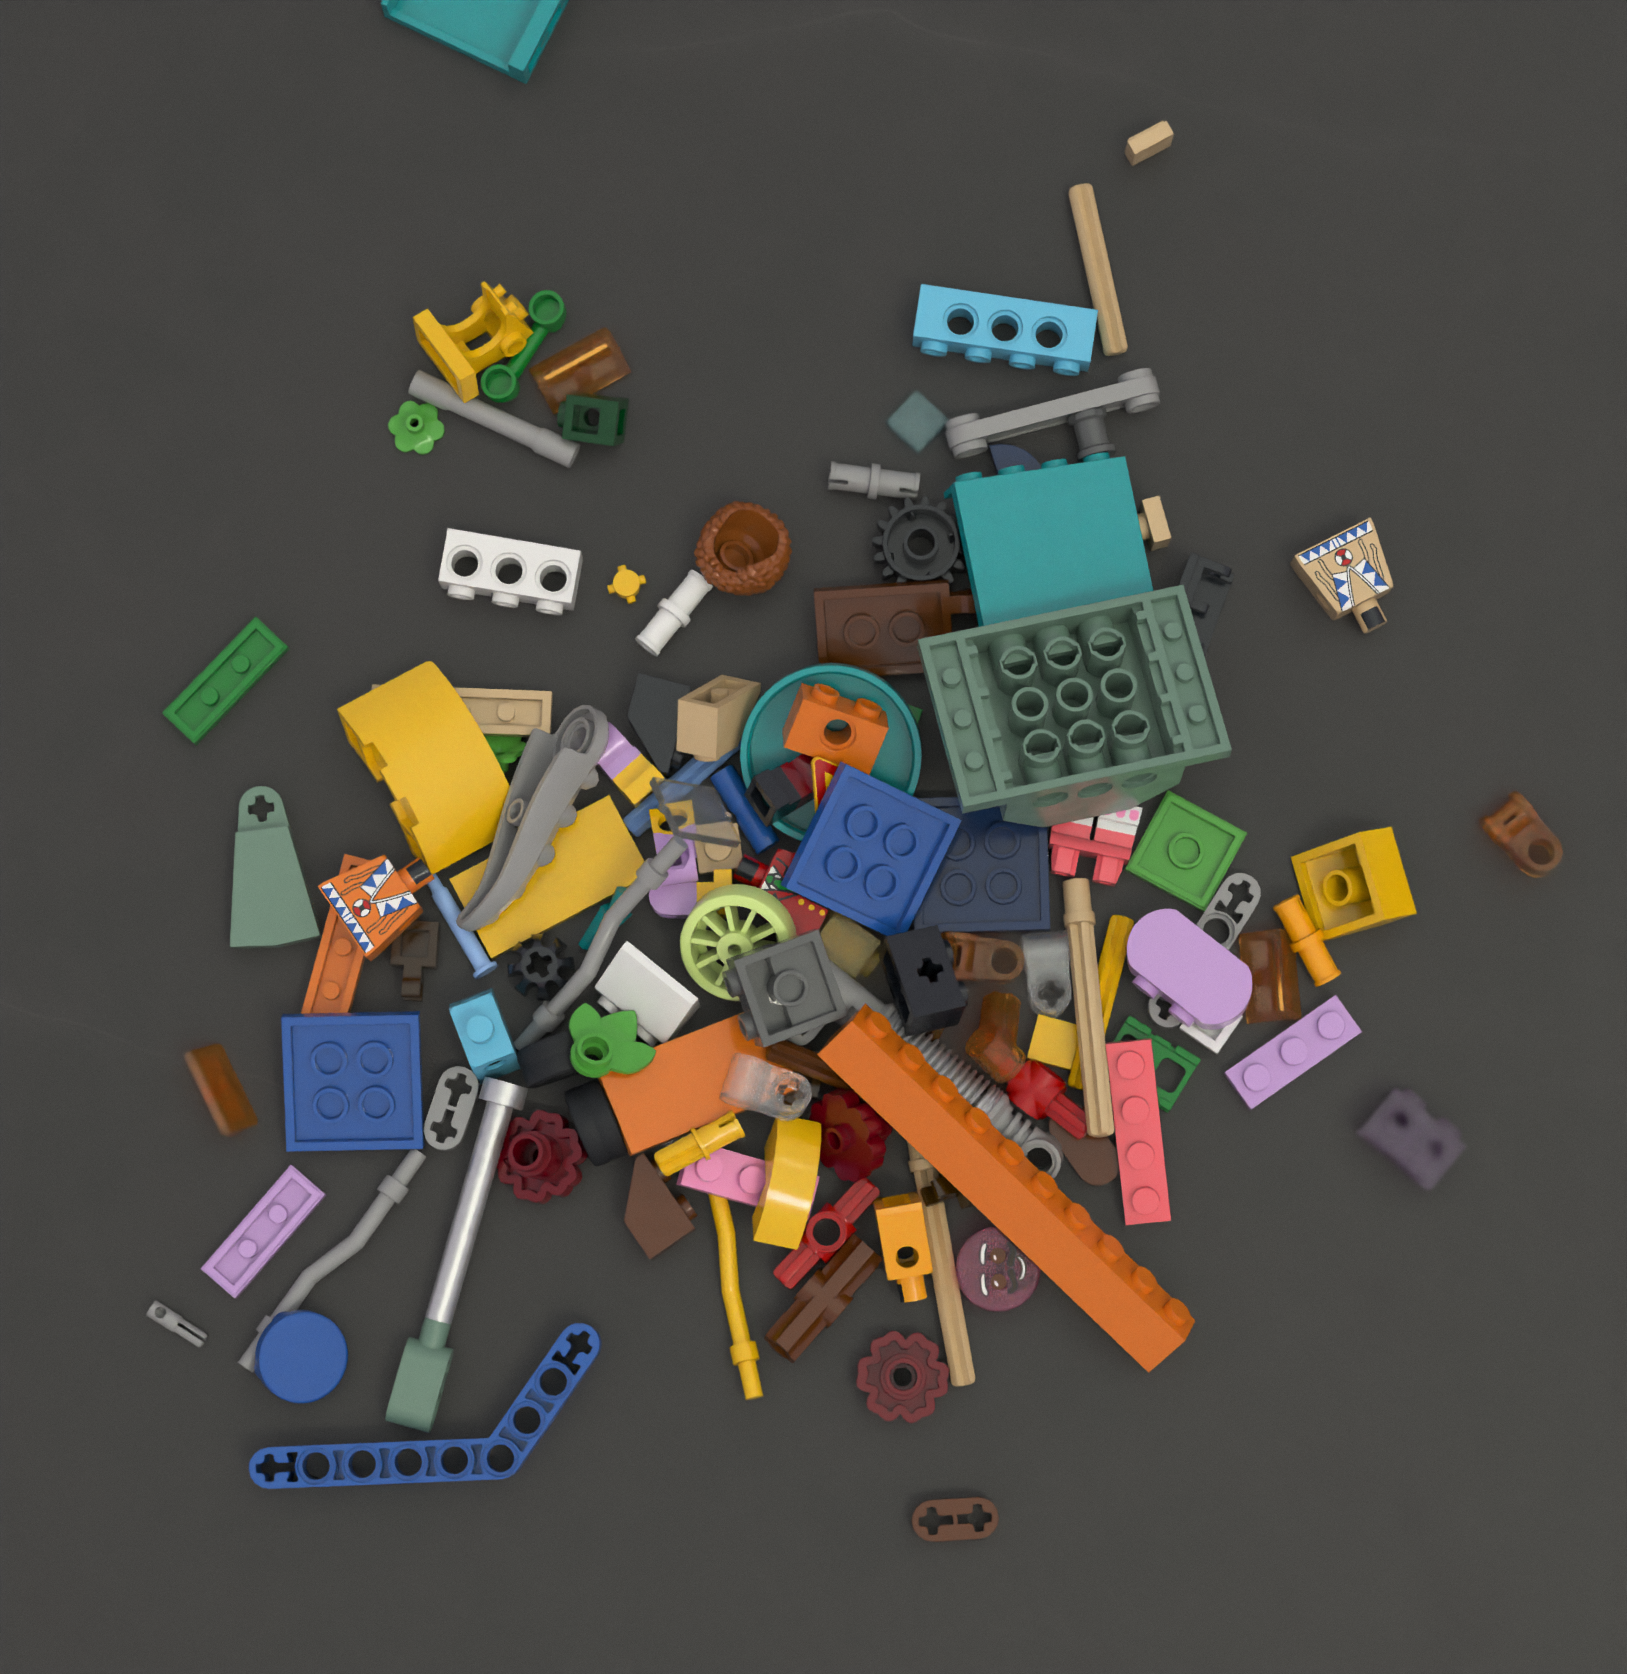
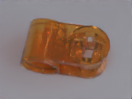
(1521, 833)
(976, 957)

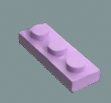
(1292, 1052)

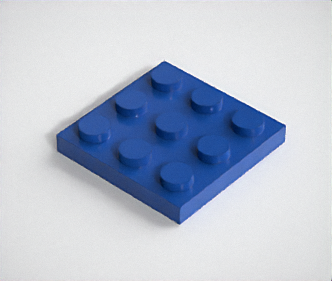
(870, 851)
(352, 1081)

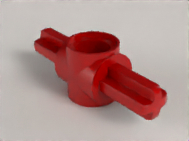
(1041, 1094)
(844, 1214)

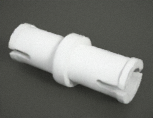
(673, 613)

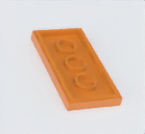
(678, 1086)

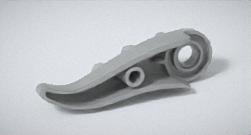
(535, 808)

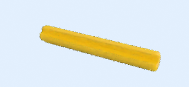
(1109, 973)

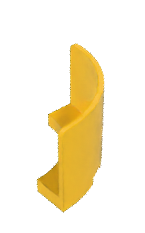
(433, 762)

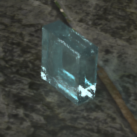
(917, 422)

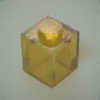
(850, 946)

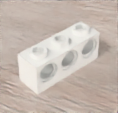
(495, 553)

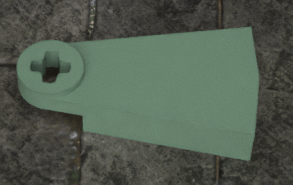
(269, 883)

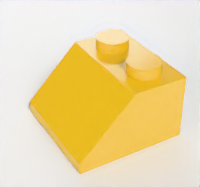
(1354, 883)

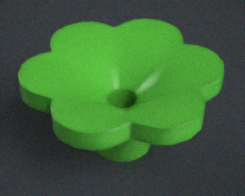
(418, 438)
(506, 749)

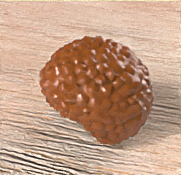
(743, 549)

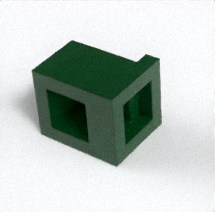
(577, 427)

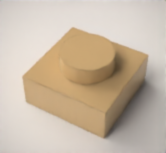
(1154, 523)
(717, 856)

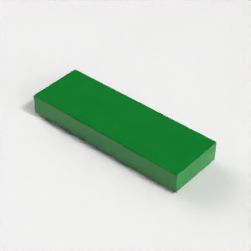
(225, 681)

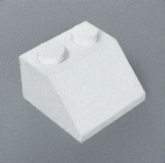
(644, 987)

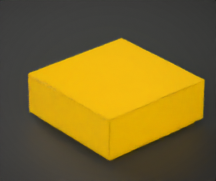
(1053, 1042)

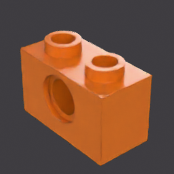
(854, 745)

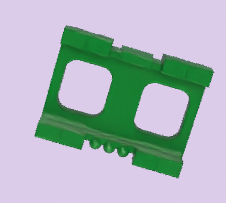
(1162, 1050)

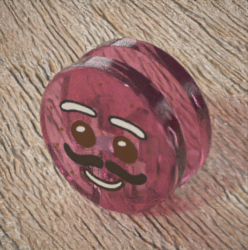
(995, 1272)

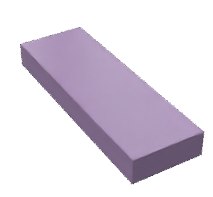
(263, 1231)

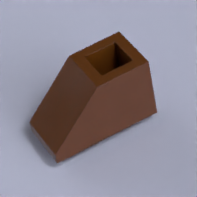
(653, 1212)

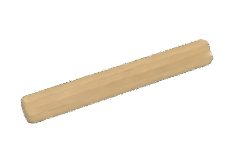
(1098, 269)

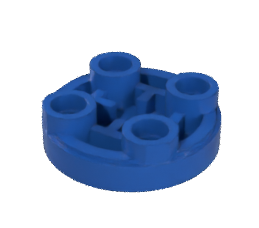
(301, 1356)

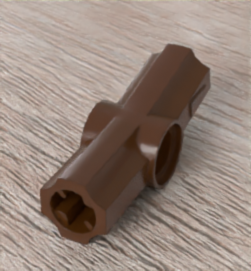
(822, 1299)

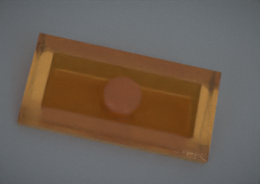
(580, 368)
(1274, 976)
(221, 1089)

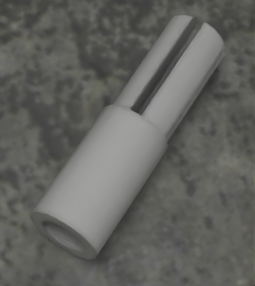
(172, 1320)

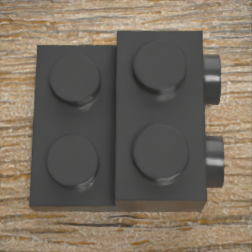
(784, 989)

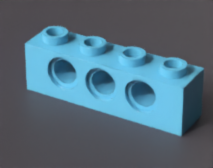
(1028, 318)

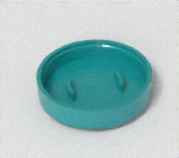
(762, 737)

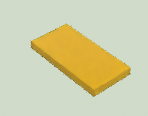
(587, 868)

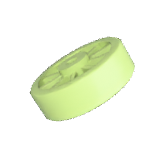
(729, 937)

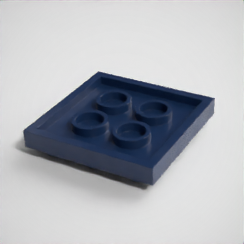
(989, 876)

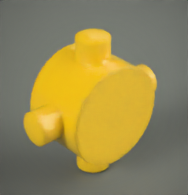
(626, 584)

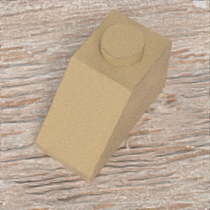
(715, 717)

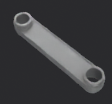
(969, 434)

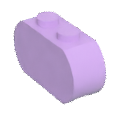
(1188, 970)

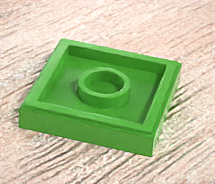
(1185, 851)

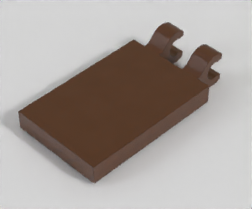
(882, 622)

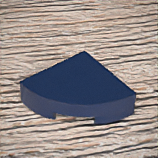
(1009, 455)

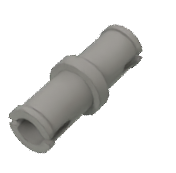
(873, 481)

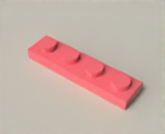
(1138, 1131)

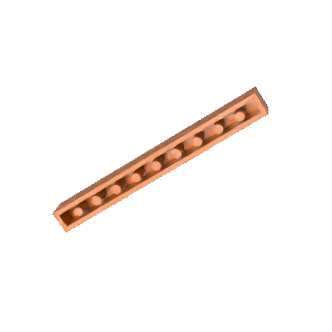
(1007, 1187)

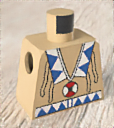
(1348, 574)

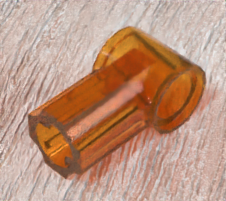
(995, 1040)

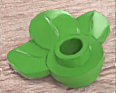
(610, 1040)

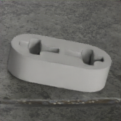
(441, 1104)

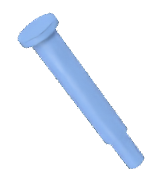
(466, 939)

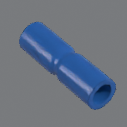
(732, 791)

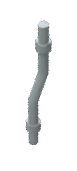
(649, 876)
(391, 1191)

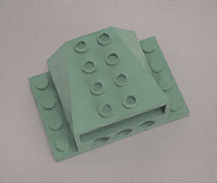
(1075, 707)

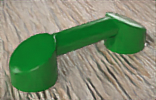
(549, 314)

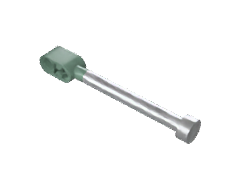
(426, 1359)

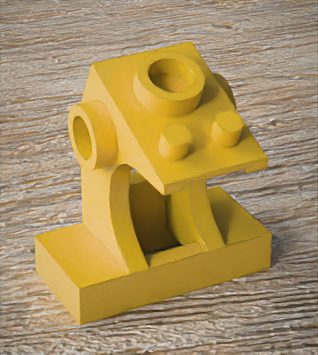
(447, 347)

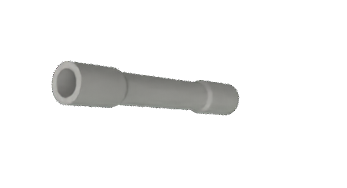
(538, 439)

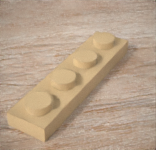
(507, 711)

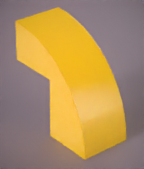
(790, 1178)

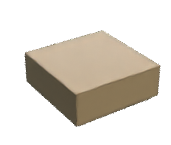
(1149, 142)

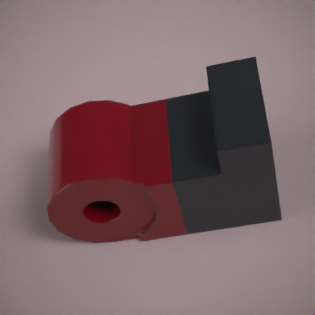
(783, 789)

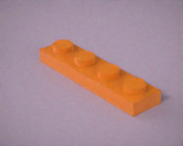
(336, 963)

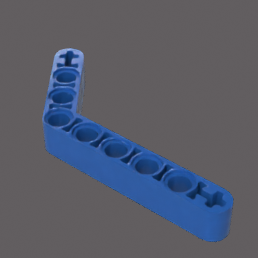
(433, 1451)

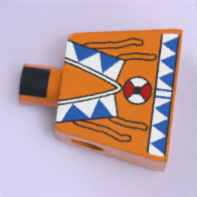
(377, 901)

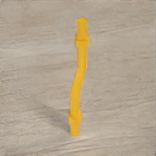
(743, 1351)

